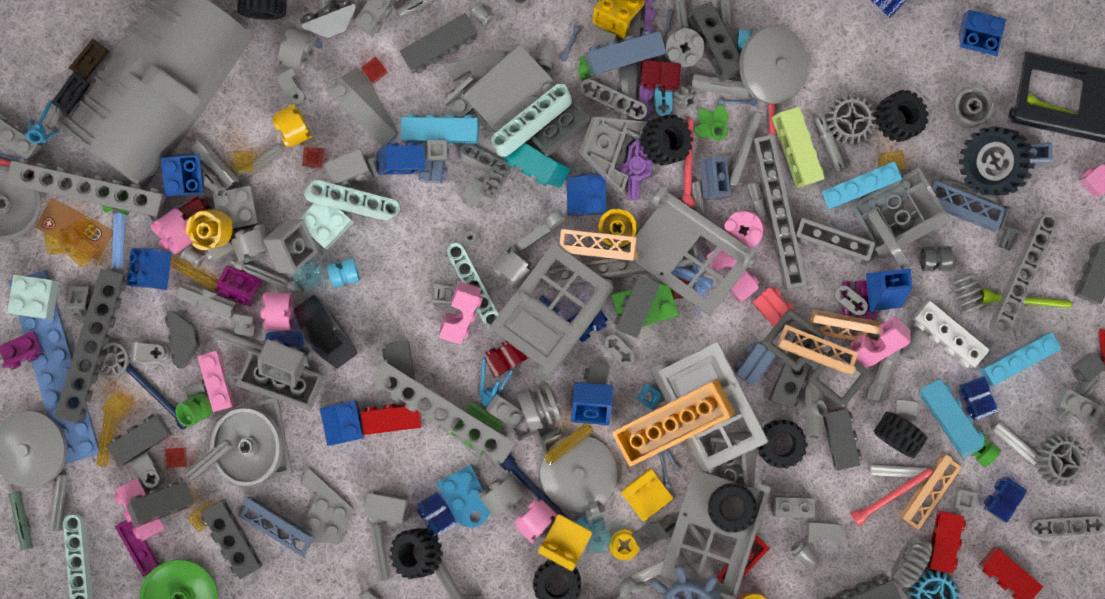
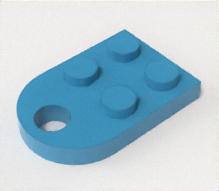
(462, 498)

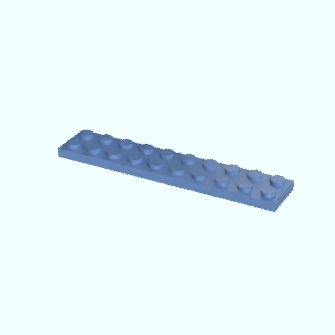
(51, 373)

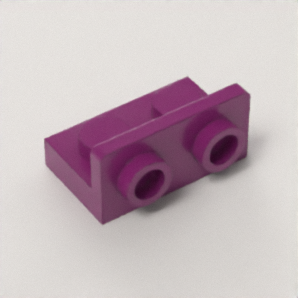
(238, 285)
(21, 349)

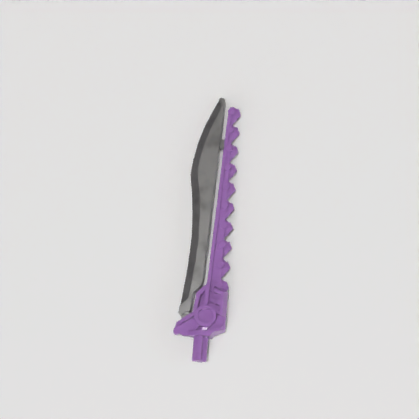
(637, 164)

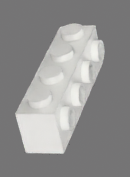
(950, 335)

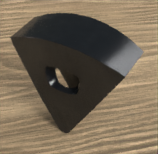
(324, 332)

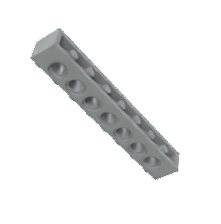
(19, 173)
(779, 212)
(503, 444)

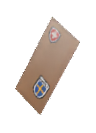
(61, 216)

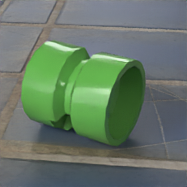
(194, 410)
(988, 453)

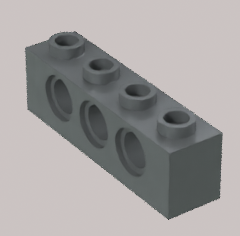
(715, 51)
(779, 394)
(238, 568)

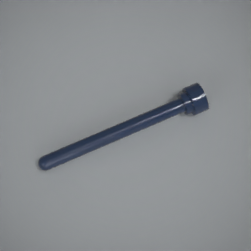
(154, 393)
(510, 464)

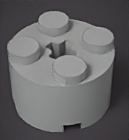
(687, 37)
(297, 49)
(980, 102)
(250, 245)
(513, 267)
(501, 494)

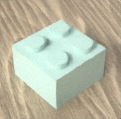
(326, 224)
(33, 297)

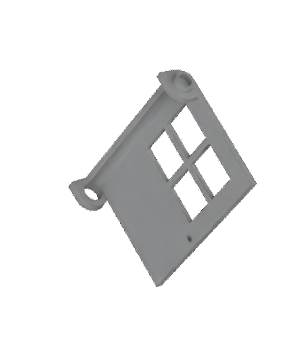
(671, 235)
(540, 330)
(695, 372)
(695, 511)

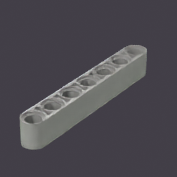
(1030, 267)

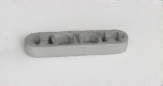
(613, 101)
(1067, 526)

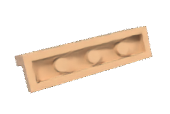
(596, 251)
(846, 322)
(814, 356)
(926, 489)

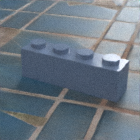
(624, 53)

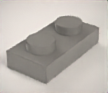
(505, 411)

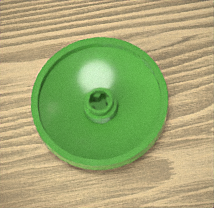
(179, 581)

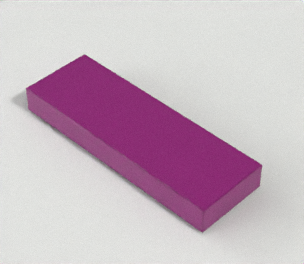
(139, 551)

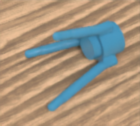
(37, 132)
(488, 394)

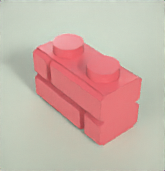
(771, 305)

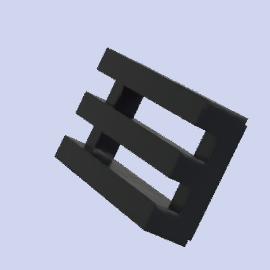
(76, 98)

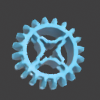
(937, 588)

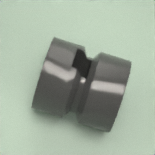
(936, 258)

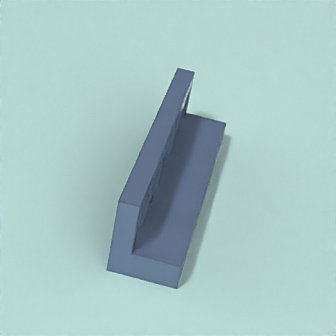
(968, 214)
(278, 522)

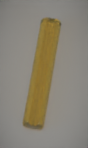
(193, 273)
(106, 436)
(568, 443)

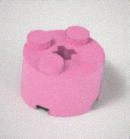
(747, 219)
(172, 231)
(277, 311)
(536, 521)

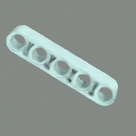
(531, 120)
(361, 200)
(472, 276)
(81, 551)

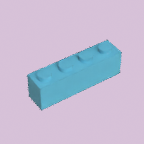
(450, 128)
(862, 185)
(1020, 358)
(951, 418)

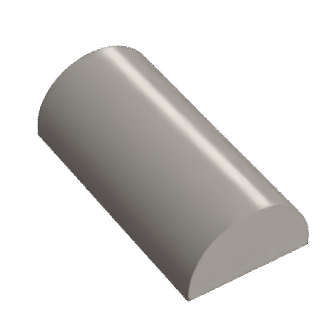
(302, 396)

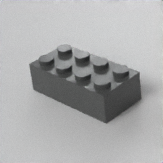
(880, 588)

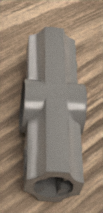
(206, 300)
(813, 412)

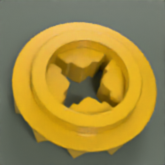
(623, 554)

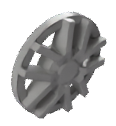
(113, 360)

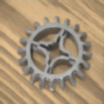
(850, 127)
(1052, 467)
(911, 561)

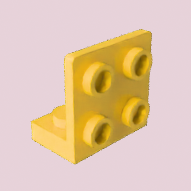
(616, 15)
(646, 494)
(565, 542)

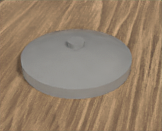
(773, 64)
(18, 208)
(255, 446)
(31, 449)
(579, 475)

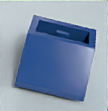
(981, 32)
(182, 174)
(149, 268)
(888, 289)

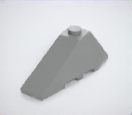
(360, 100)
(741, 468)

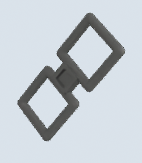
(818, 368)

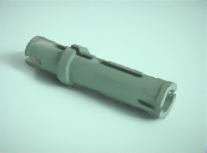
(20, 520)

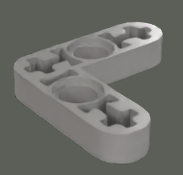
(493, 172)
(551, 223)
(888, 238)

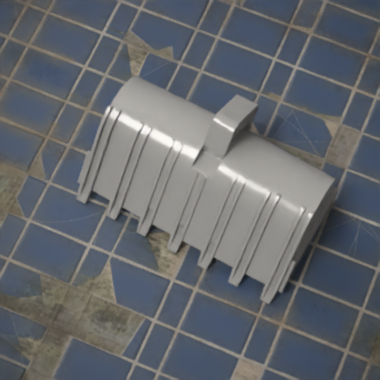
(157, 84)

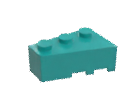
(537, 164)

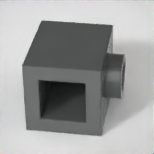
(1088, 367)
(596, 373)

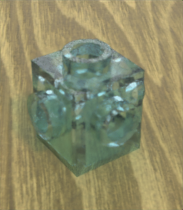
(310, 281)
(601, 545)

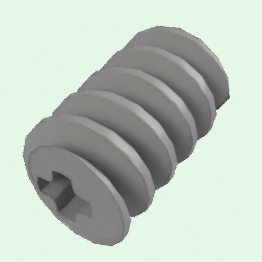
(968, 293)

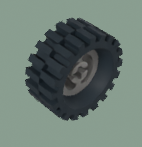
(979, 162)

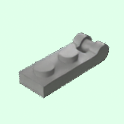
(1080, 405)

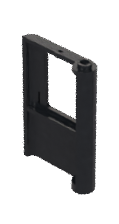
(1090, 119)

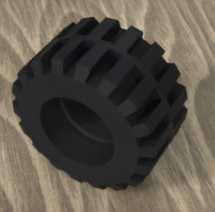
(262, 9)
(912, 108)
(679, 139)
(900, 434)
(798, 446)
(718, 518)
(403, 553)
(549, 568)

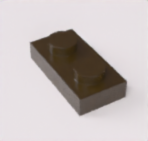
(89, 59)

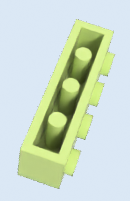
(798, 147)

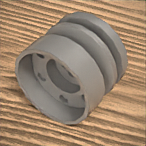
(539, 407)

